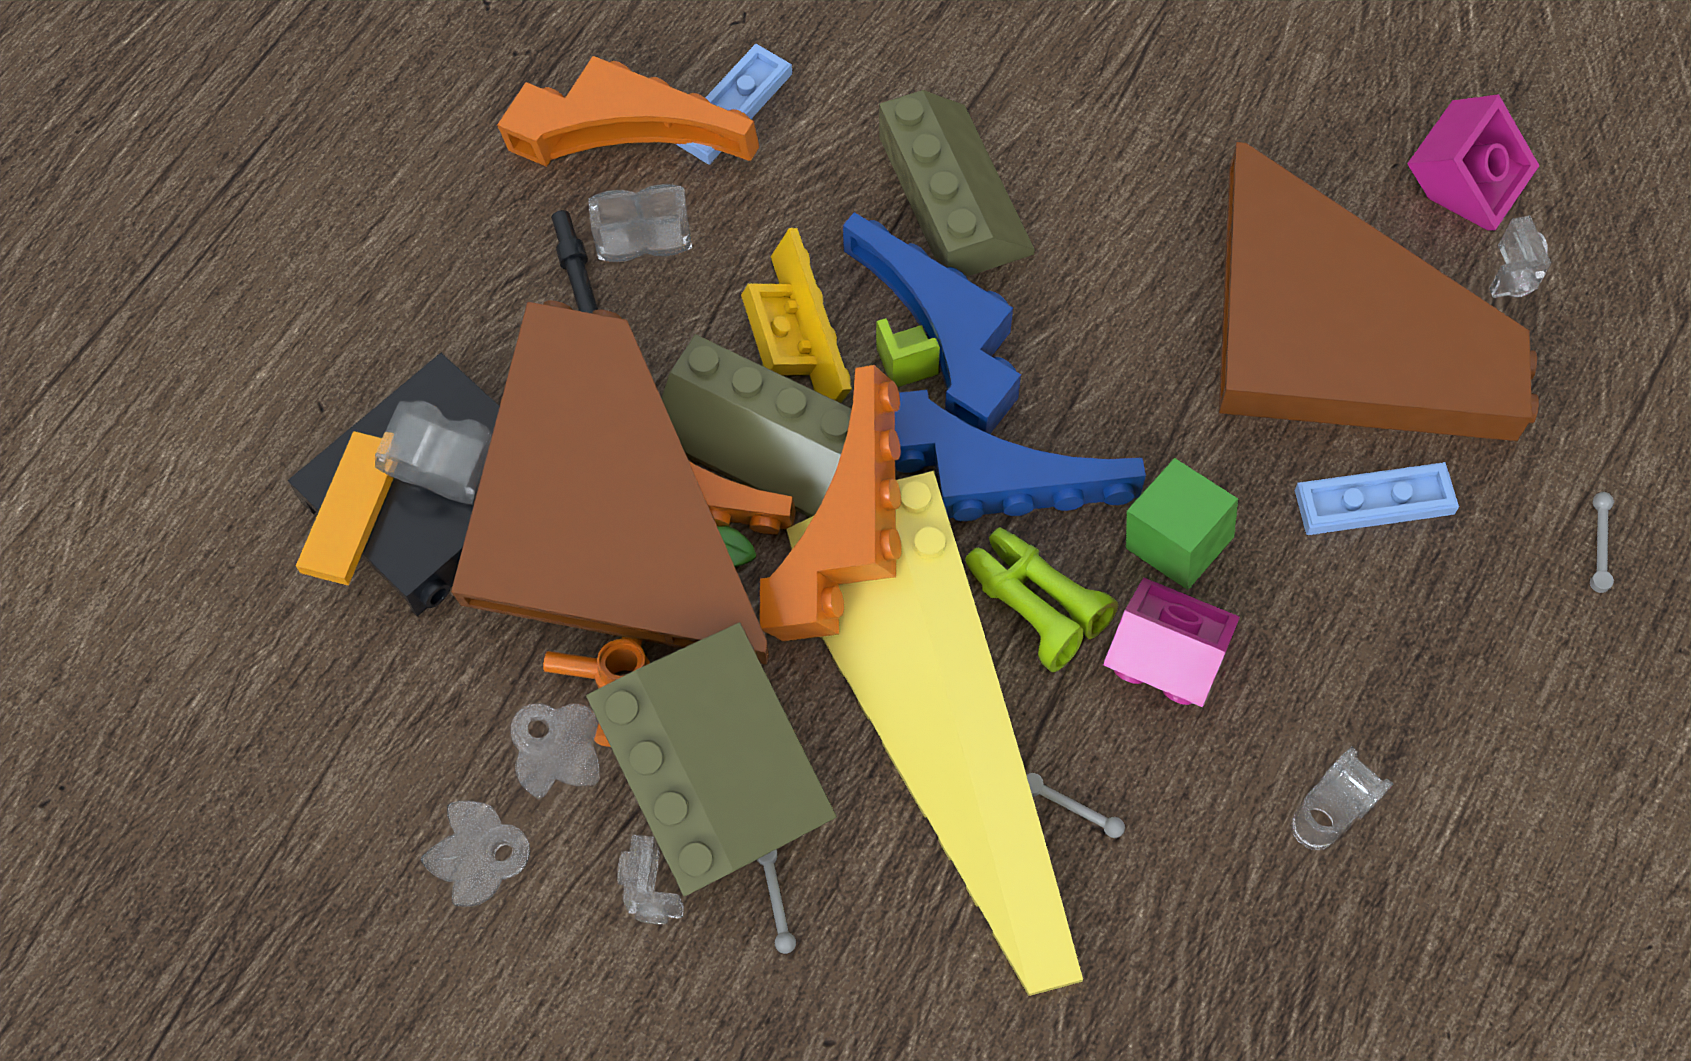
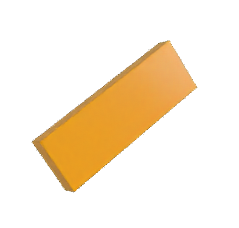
(346, 514)

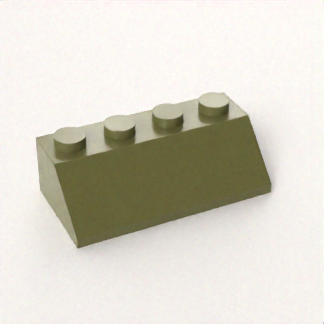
(951, 183)
(755, 424)

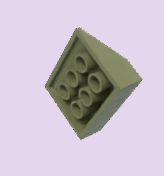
(711, 758)

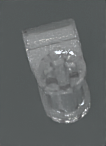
(1344, 795)

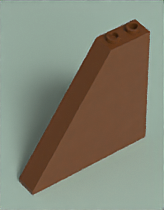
(1353, 326)
(592, 499)

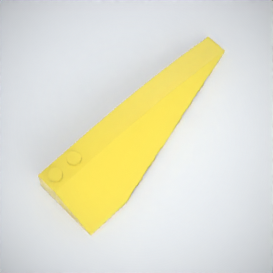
(937, 704)

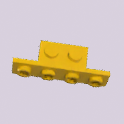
(793, 323)

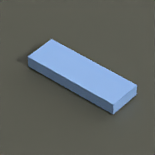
(745, 89)
(1376, 498)

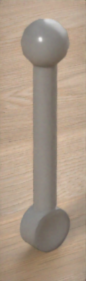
(1602, 580)
(1113, 826)
(785, 941)

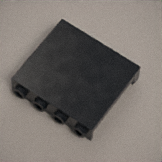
(417, 530)

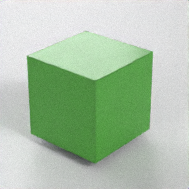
(1181, 523)

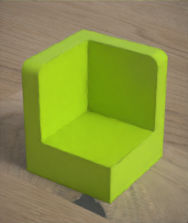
(907, 354)

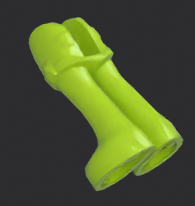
(1059, 635)

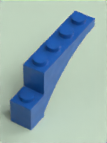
(952, 310)
(993, 476)

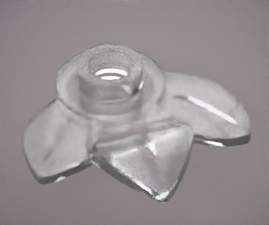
(559, 755)
(470, 853)

